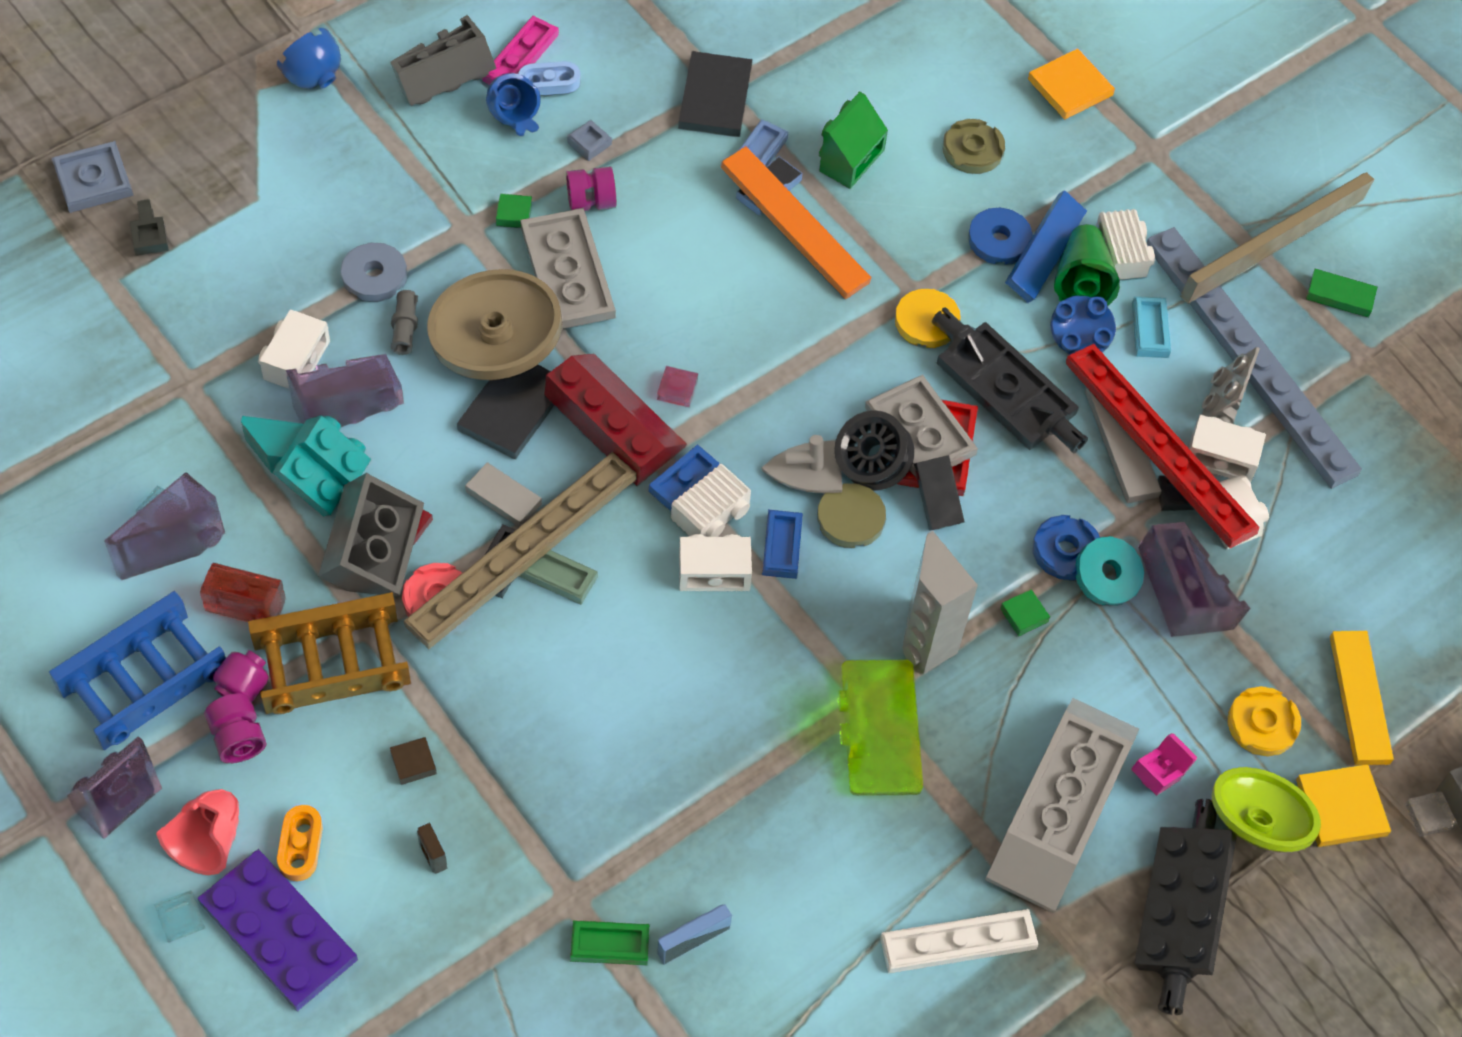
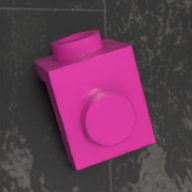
(1165, 764)

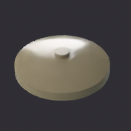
(494, 324)

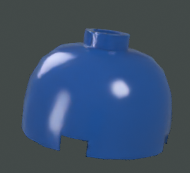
(311, 60)

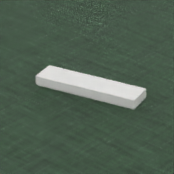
(958, 941)

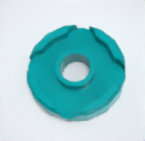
(1125, 562)

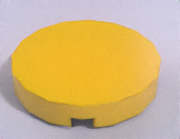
(916, 313)
(1264, 721)

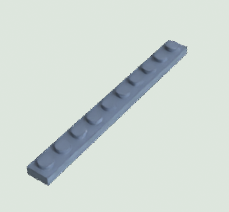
(1268, 375)

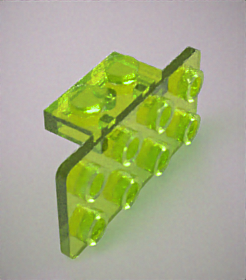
(880, 727)

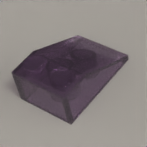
(167, 530)
(116, 788)

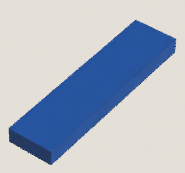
(1045, 246)

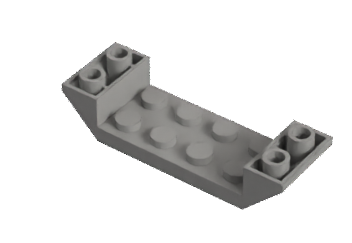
(1062, 805)

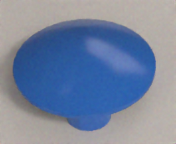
(1082, 322)

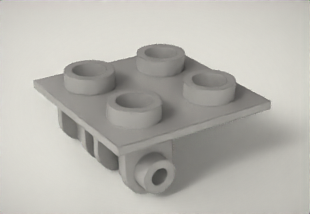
(1229, 387)

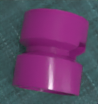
(602, 186)
(234, 728)

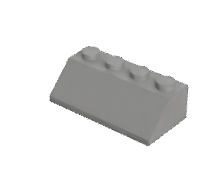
(937, 607)

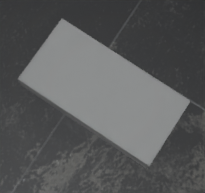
(503, 494)

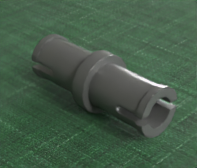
(404, 322)

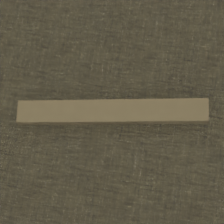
(1276, 237)
(519, 550)

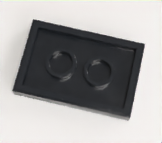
(715, 94)
(508, 411)

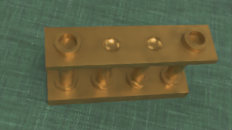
(319, 622)

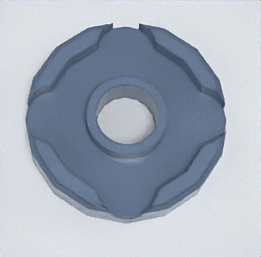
(369, 257)

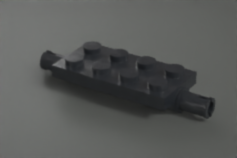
(1007, 384)
(1186, 904)

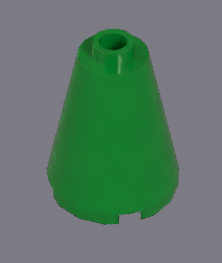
(1087, 267)

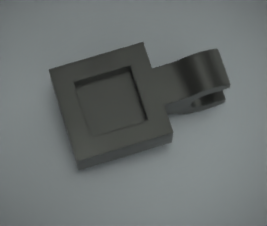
(148, 232)

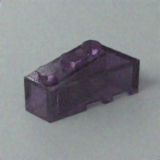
(346, 392)
(1186, 583)

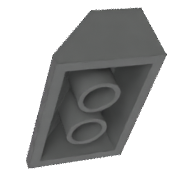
(371, 537)

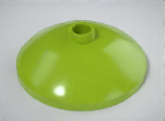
(1265, 809)

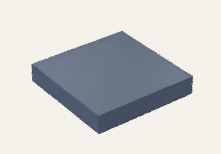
(92, 176)

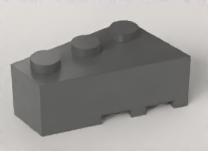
(444, 63)

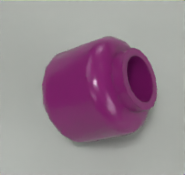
(241, 675)

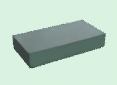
(562, 576)

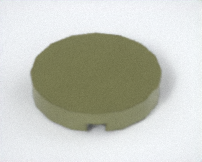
(973, 146)
(851, 516)

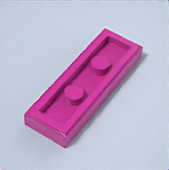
(524, 48)

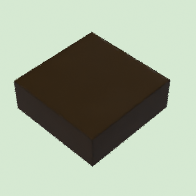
(413, 760)
(431, 848)

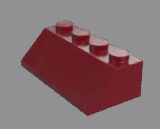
(612, 414)

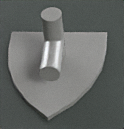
(807, 467)

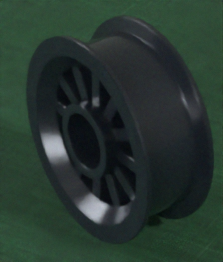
(890, 434)

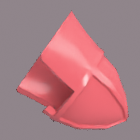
(202, 832)

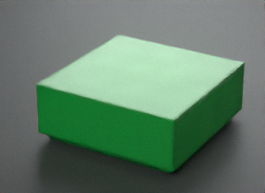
(513, 209)
(1025, 612)

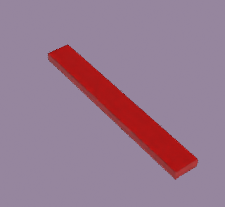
(1163, 446)

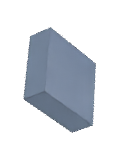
(589, 140)

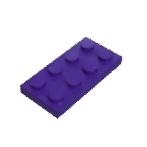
(278, 929)

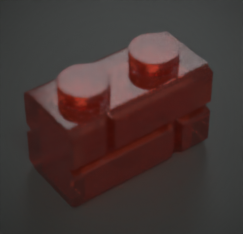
(241, 593)

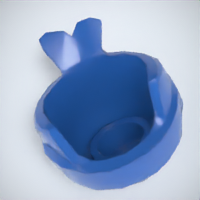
(514, 102)

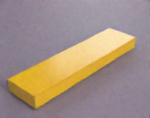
(1361, 698)

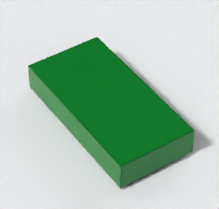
(1341, 292)
(609, 942)

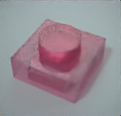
(677, 386)

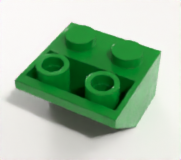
(852, 141)

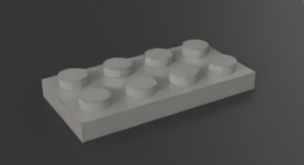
(569, 264)

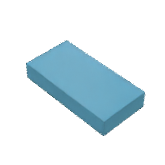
(1151, 327)

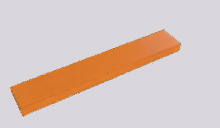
(796, 222)

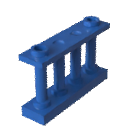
(132, 637)

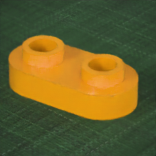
(299, 845)

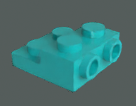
(321, 463)

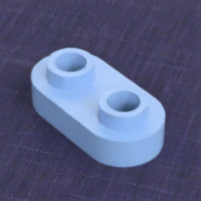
(553, 77)

